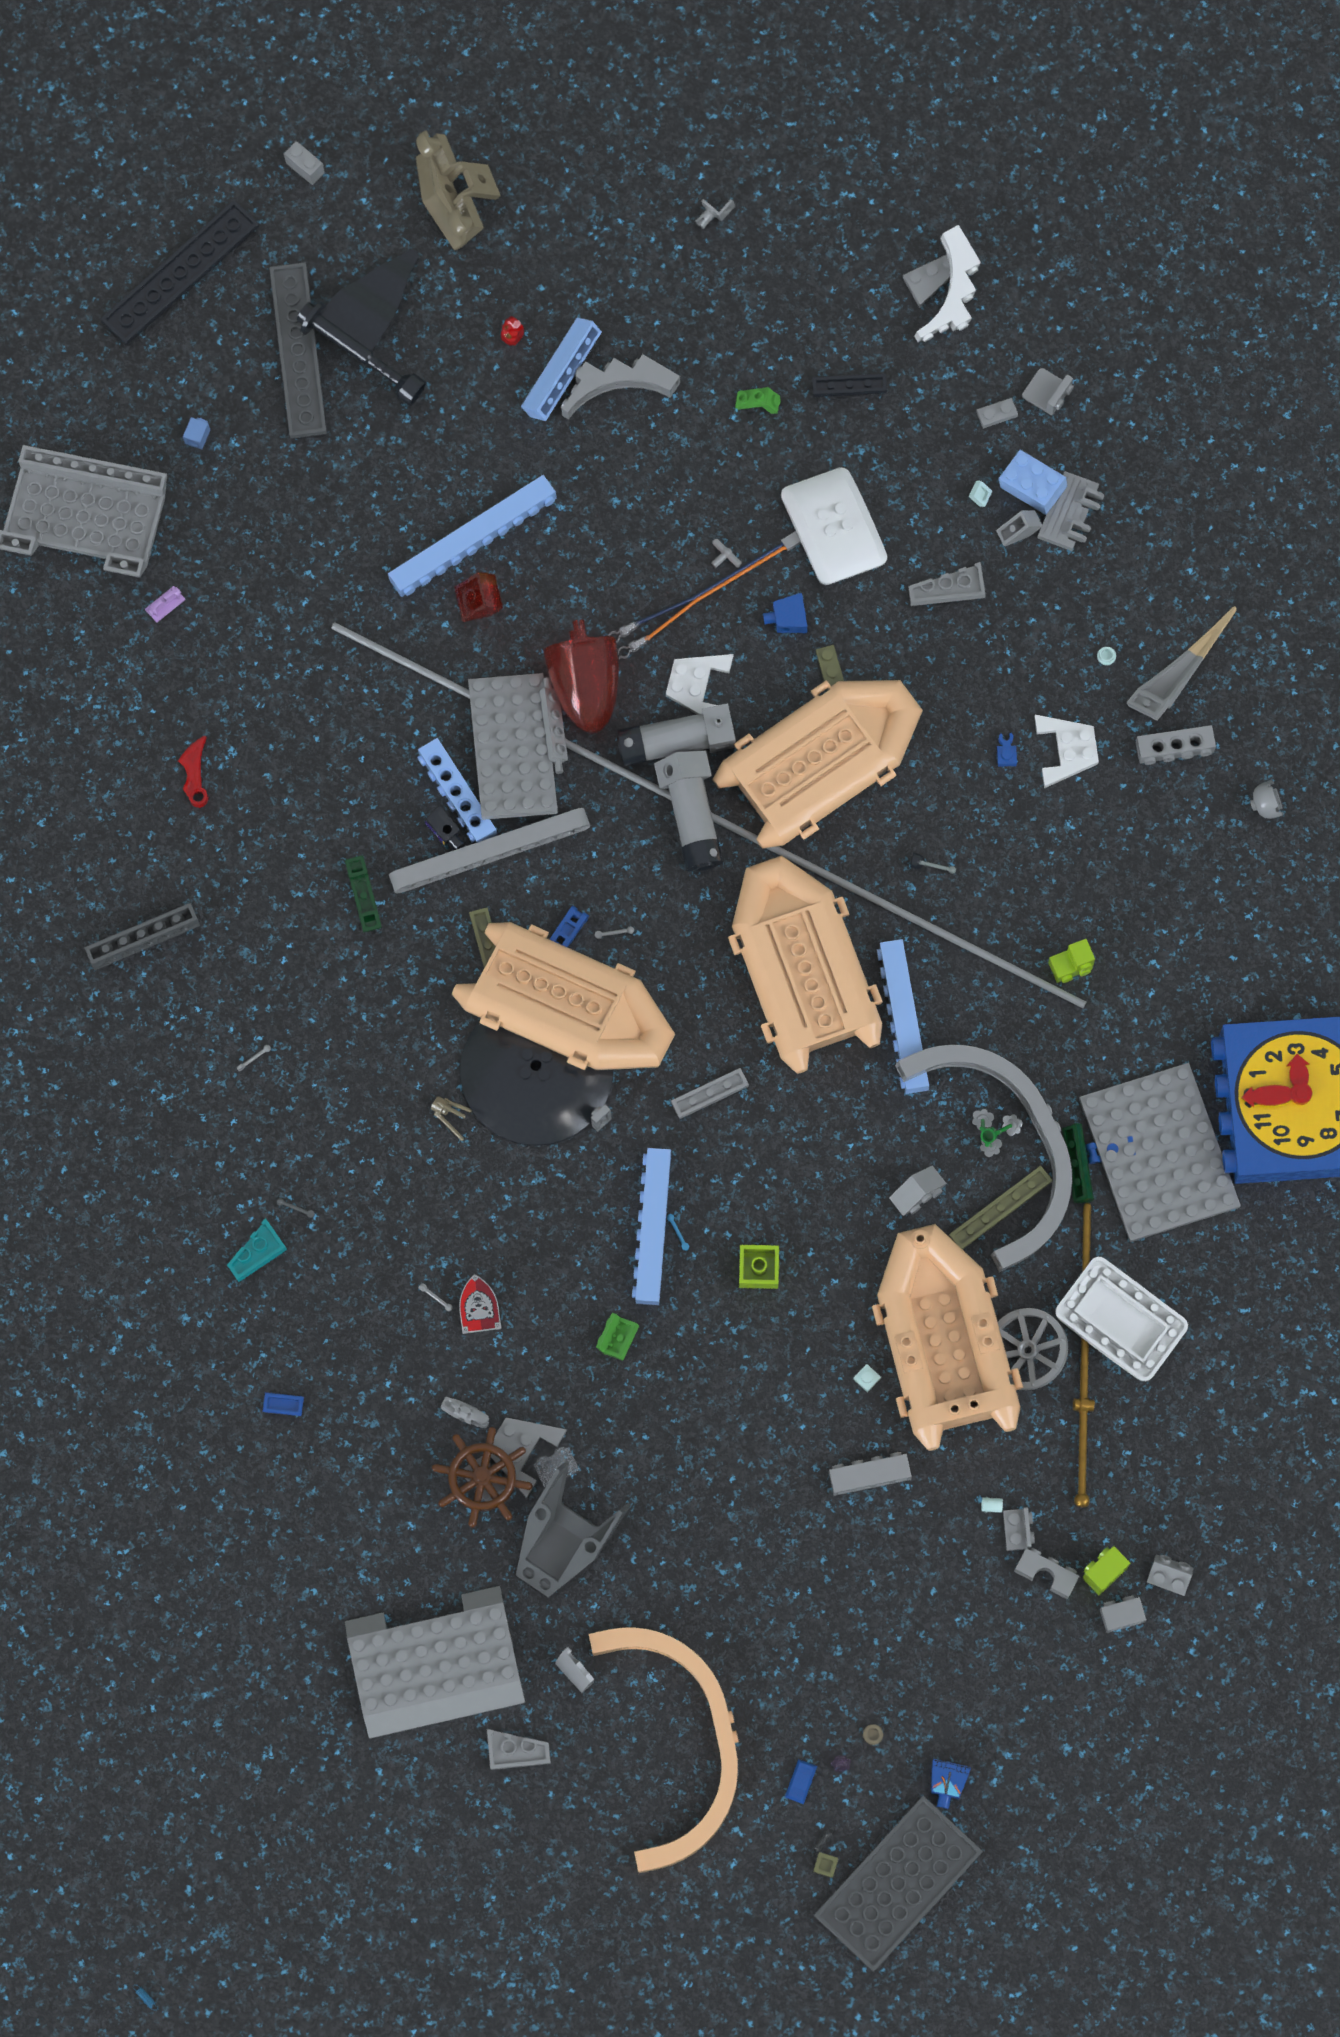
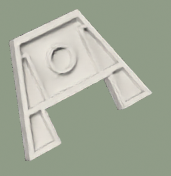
(690, 679)
(1075, 748)

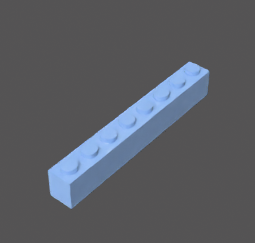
(901, 1008)
(652, 1227)

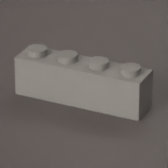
(870, 1474)

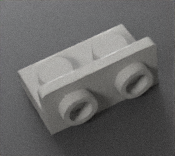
(1018, 1529)

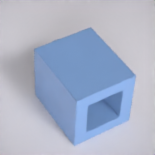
(196, 432)

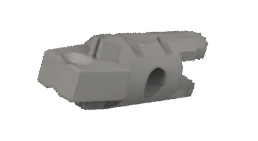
(465, 1412)

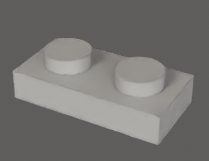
(997, 413)
(600, 1117)

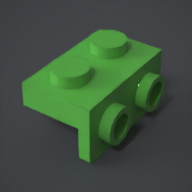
(617, 1337)

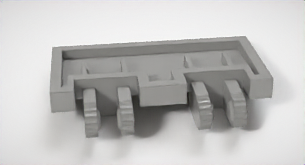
(1069, 513)

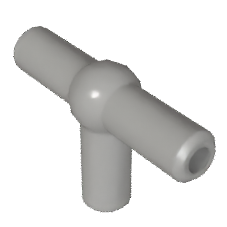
(726, 553)

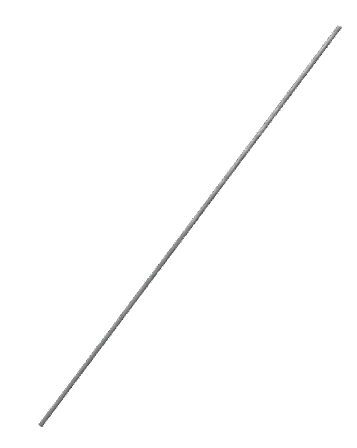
(744, 833)

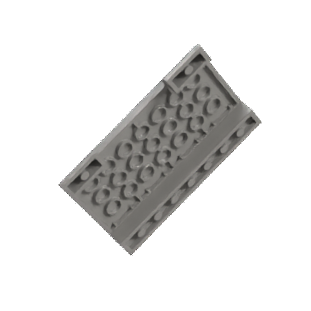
(85, 509)
(435, 1666)

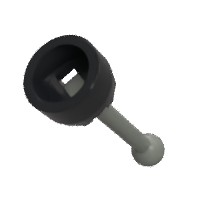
(918, 861)

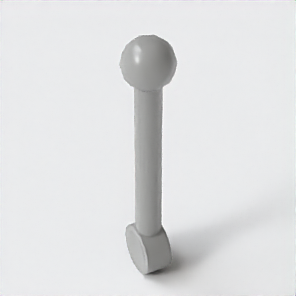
(598, 934)
(267, 1048)
(448, 1307)

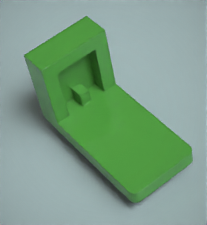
(758, 398)

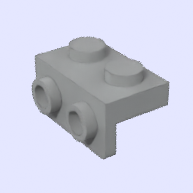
(1170, 1574)

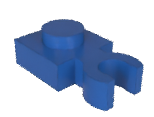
(1006, 753)

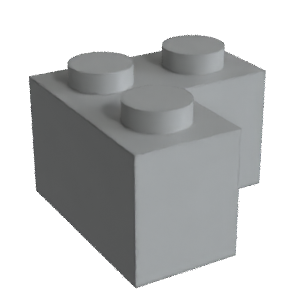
(918, 1189)

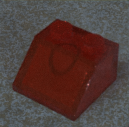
(478, 596)

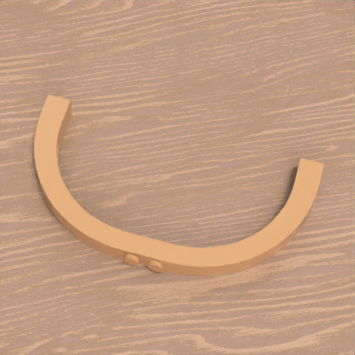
(645, 1639)

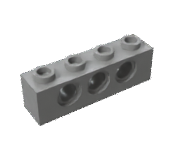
(1203, 735)

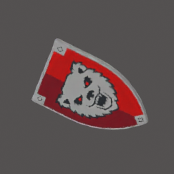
(478, 1307)

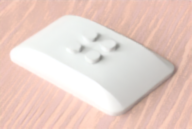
(834, 526)
(1121, 1319)

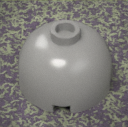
(1266, 800)

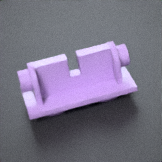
(165, 604)

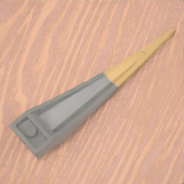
(1166, 686)

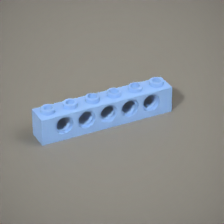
(435, 751)

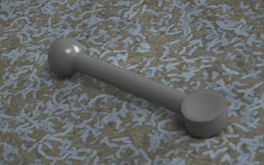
(310, 1213)

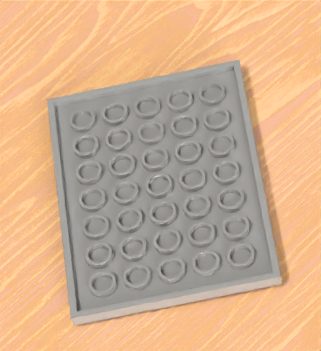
(1177, 1158)

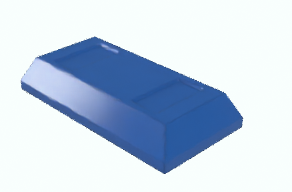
(283, 1404)
(800, 1781)

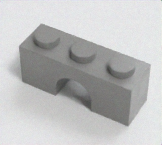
(1063, 1578)

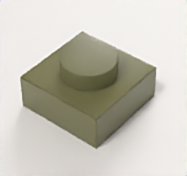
(825, 1865)

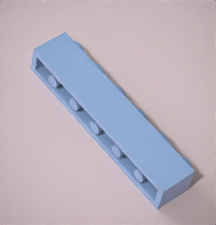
(561, 369)

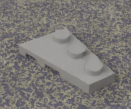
(928, 279)
(515, 1751)

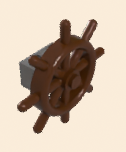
(482, 1476)

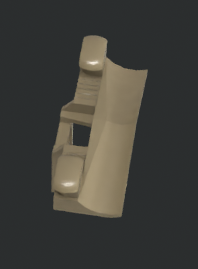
(436, 173)

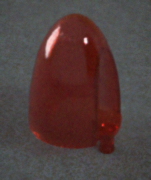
(585, 677)

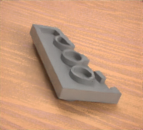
(957, 586)

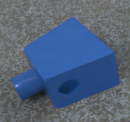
(788, 615)

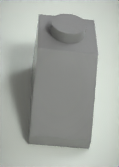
(1019, 527)

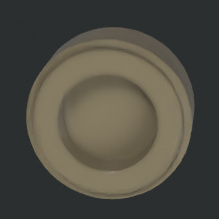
(873, 1734)

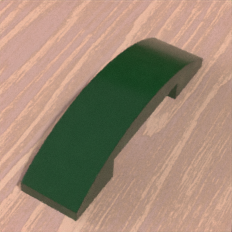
(363, 893)

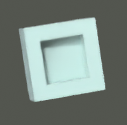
(980, 493)
(867, 1378)

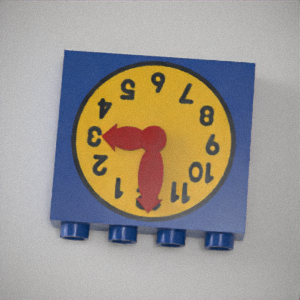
(1280, 1099)

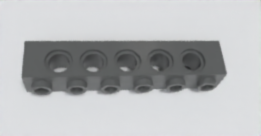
(142, 936)

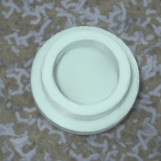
(1106, 656)

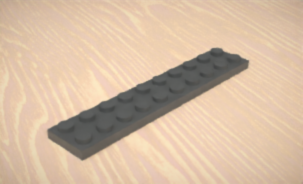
(297, 352)

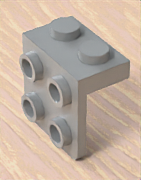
(1048, 391)

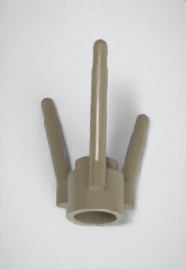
(443, 1106)

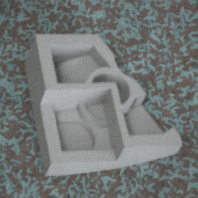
(574, 1670)

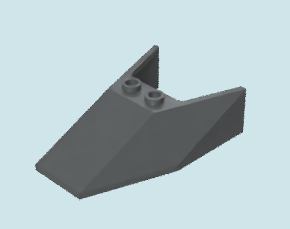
(560, 1540)

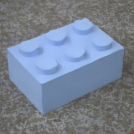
(1033, 482)

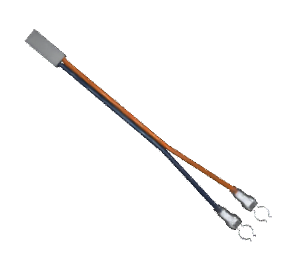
(788, 542)

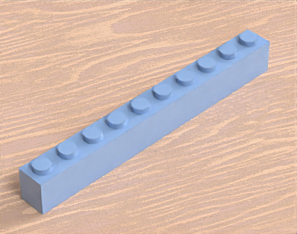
(472, 536)

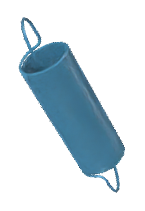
(145, 1997)

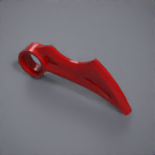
(192, 763)

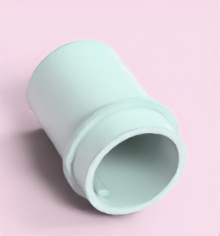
(991, 1504)

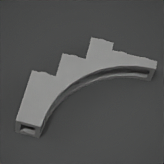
(617, 375)

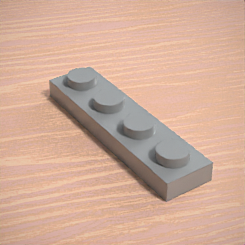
(709, 1093)

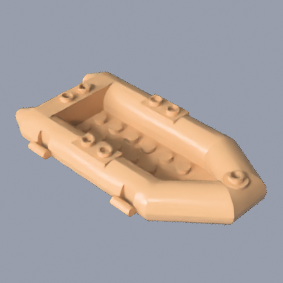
(822, 755)
(802, 962)
(566, 1002)
(944, 1337)

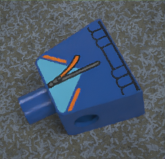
(947, 1781)

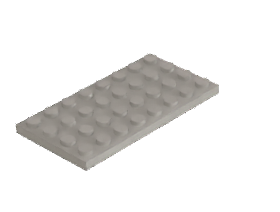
(511, 747)

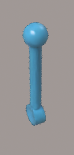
(685, 1246)

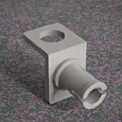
(710, 213)

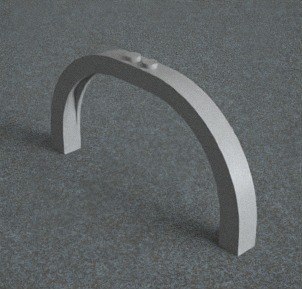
(1039, 1113)

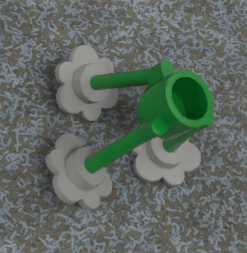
(989, 1135)

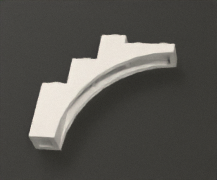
(961, 261)

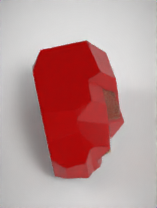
(512, 331)

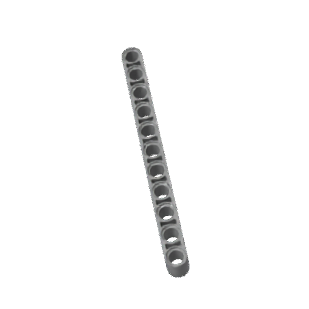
(489, 850)

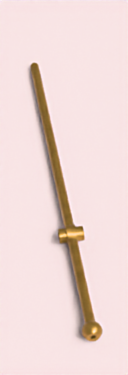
(1083, 1404)

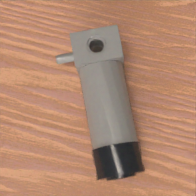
(692, 733)
(685, 778)

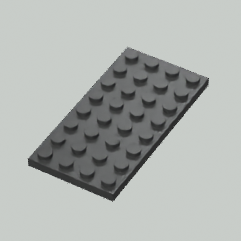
(898, 1883)

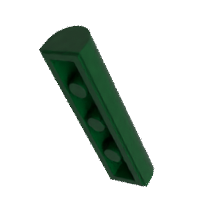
(1076, 1148)

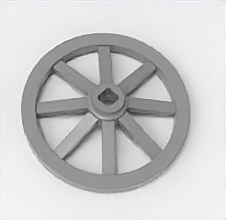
(1023, 1346)

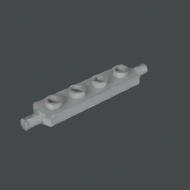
(553, 726)

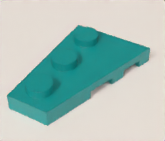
(258, 1251)

